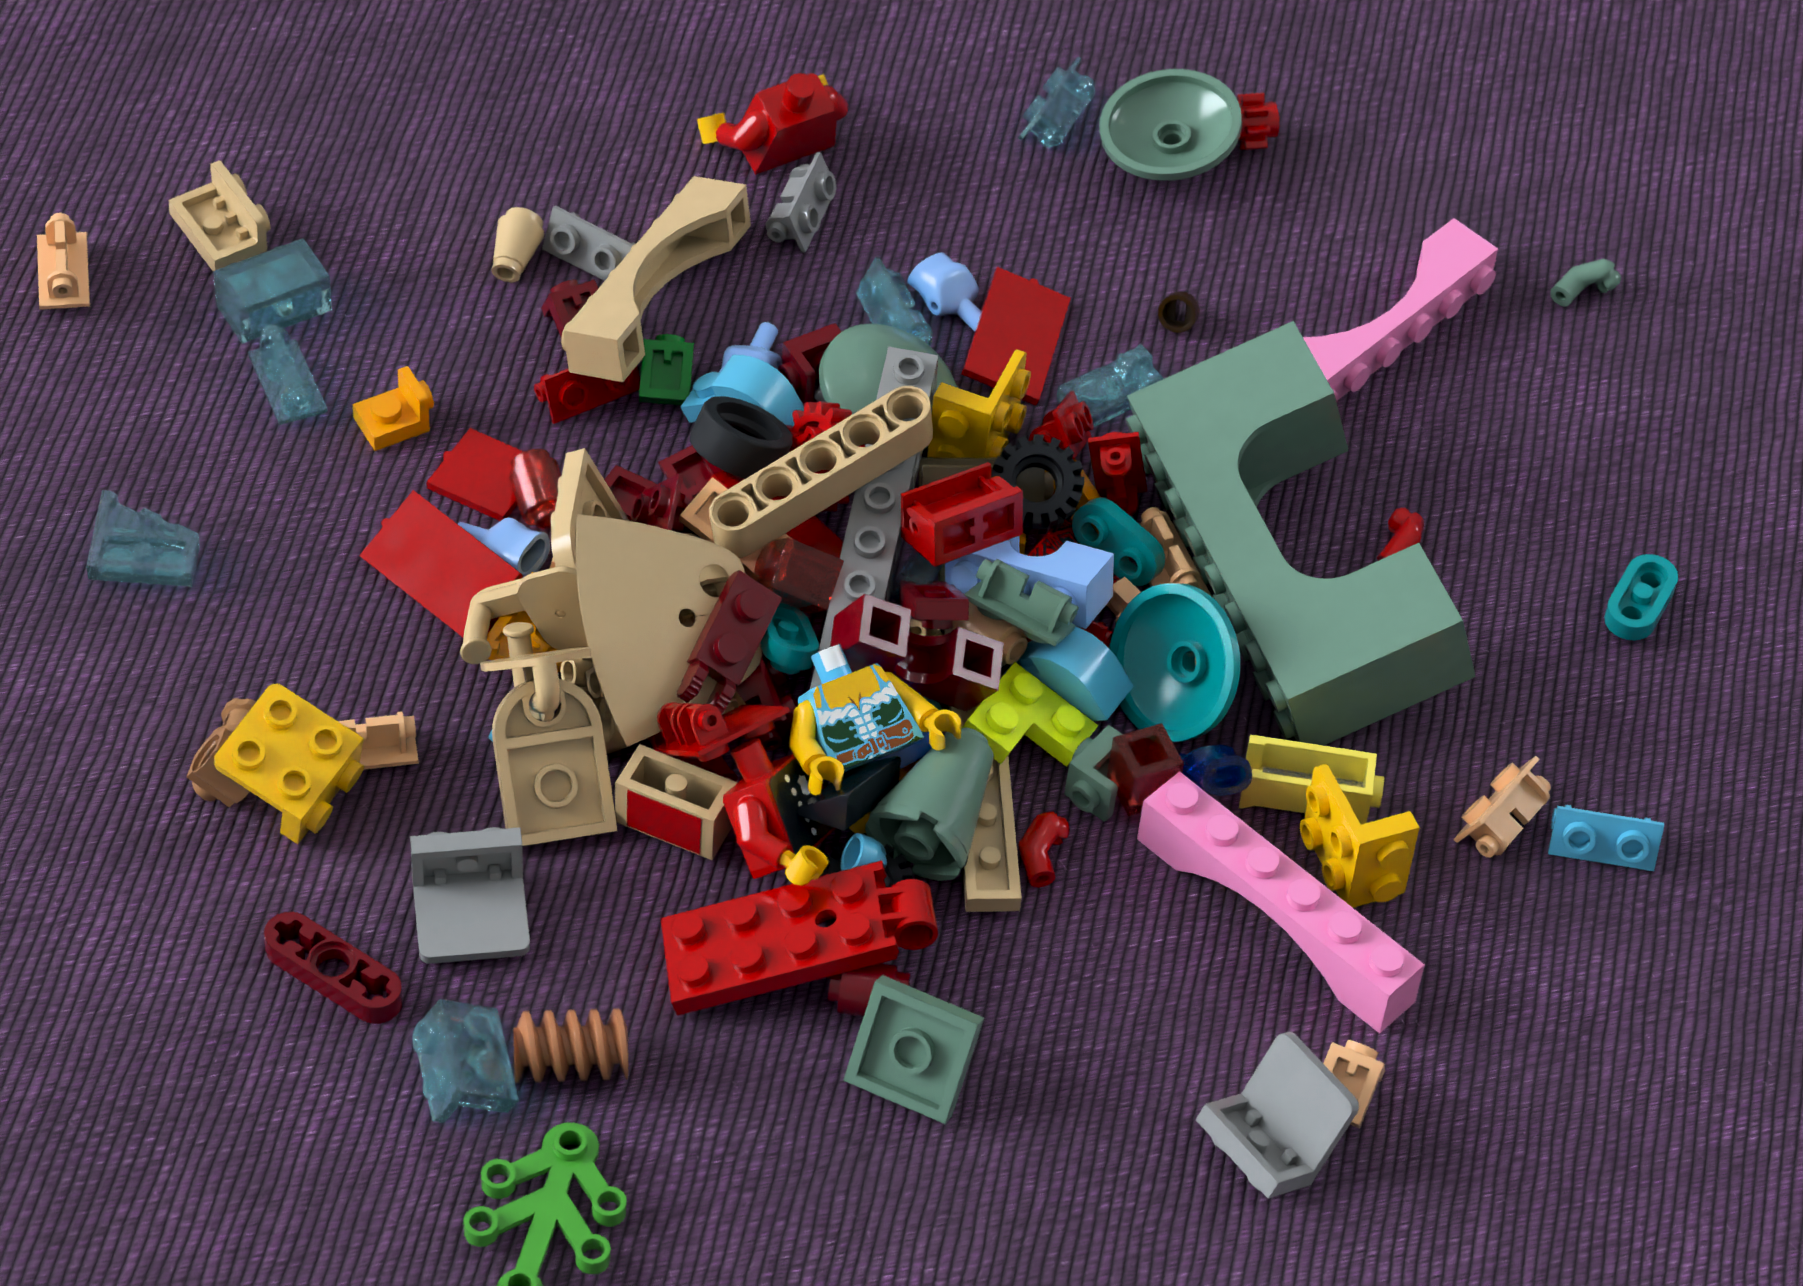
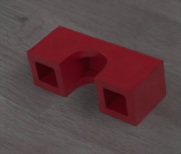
(946, 668)

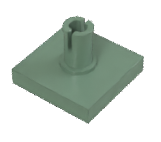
(913, 1049)

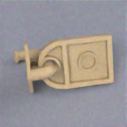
(549, 594)
(553, 768)

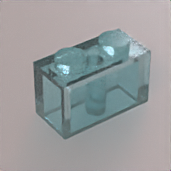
(272, 289)

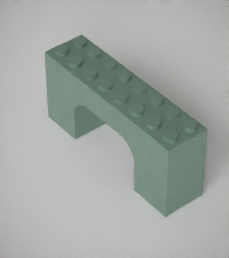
(1319, 647)

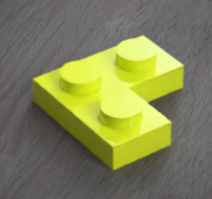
(1029, 709)

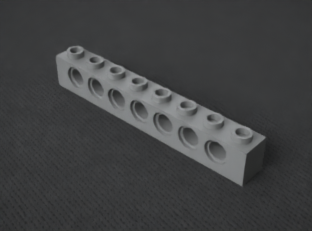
(874, 522)

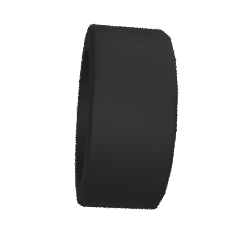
(739, 436)

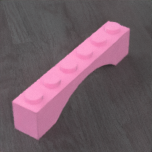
(1449, 272)
(1354, 956)

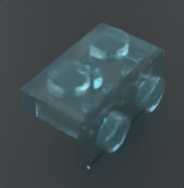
(464, 1059)

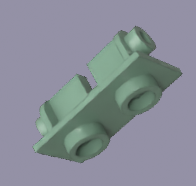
(1042, 616)

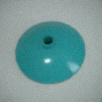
(1158, 648)

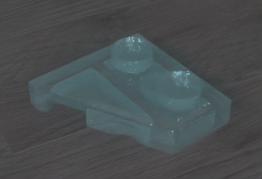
(140, 546)

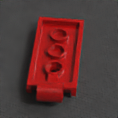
(777, 940)

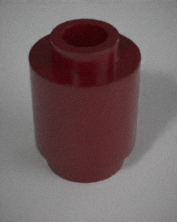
(855, 987)

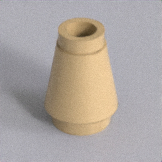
(516, 241)

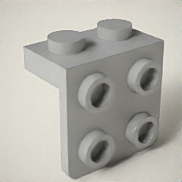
(469, 895)
(1282, 1119)

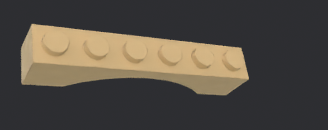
(697, 225)

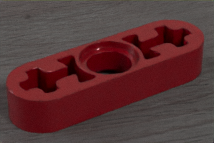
(340, 989)

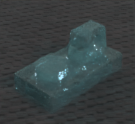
(1107, 387)

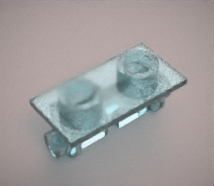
(1047, 116)
(889, 301)
(286, 376)

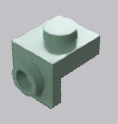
(1087, 776)

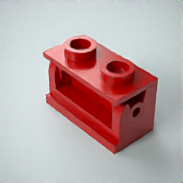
(961, 514)

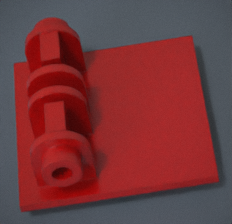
(705, 732)

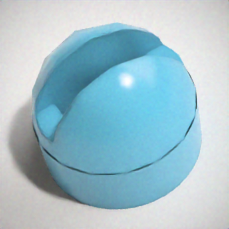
(862, 851)

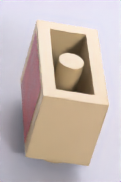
(673, 801)

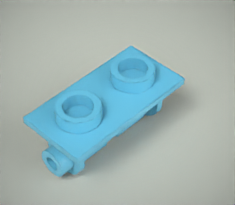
(1605, 838)

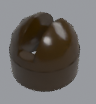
(1170, 308)

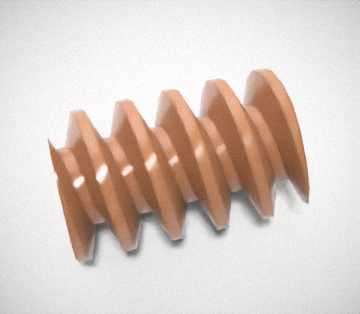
(570, 1045)

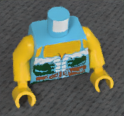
(859, 719)

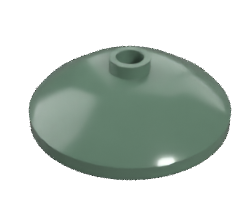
(1170, 124)
(855, 362)

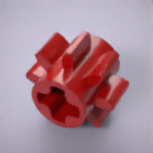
(1259, 121)

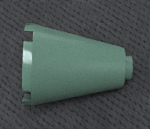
(936, 807)

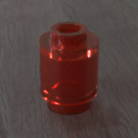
(535, 486)

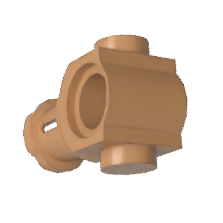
(205, 778)

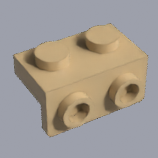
(221, 219)

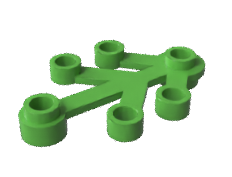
(549, 1204)

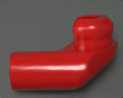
(1407, 530)
(1043, 832)

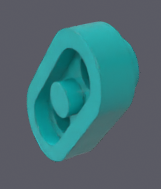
(1119, 536)
(1634, 604)
(789, 640)

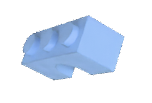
(1072, 569)

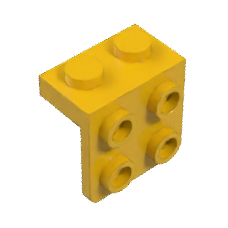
(979, 425)
(292, 759)
(1357, 859)

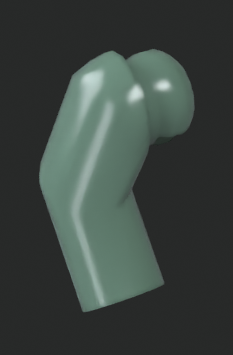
(1578, 277)

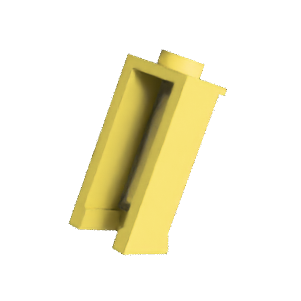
(1286, 768)

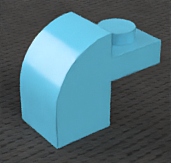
(749, 381)
(1080, 672)

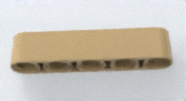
(832, 450)

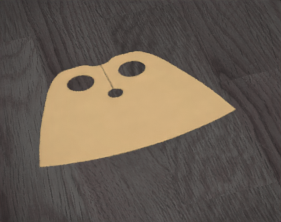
(630, 602)

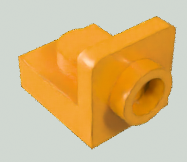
(396, 413)

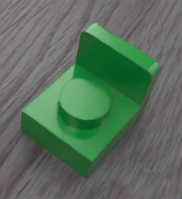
(666, 370)

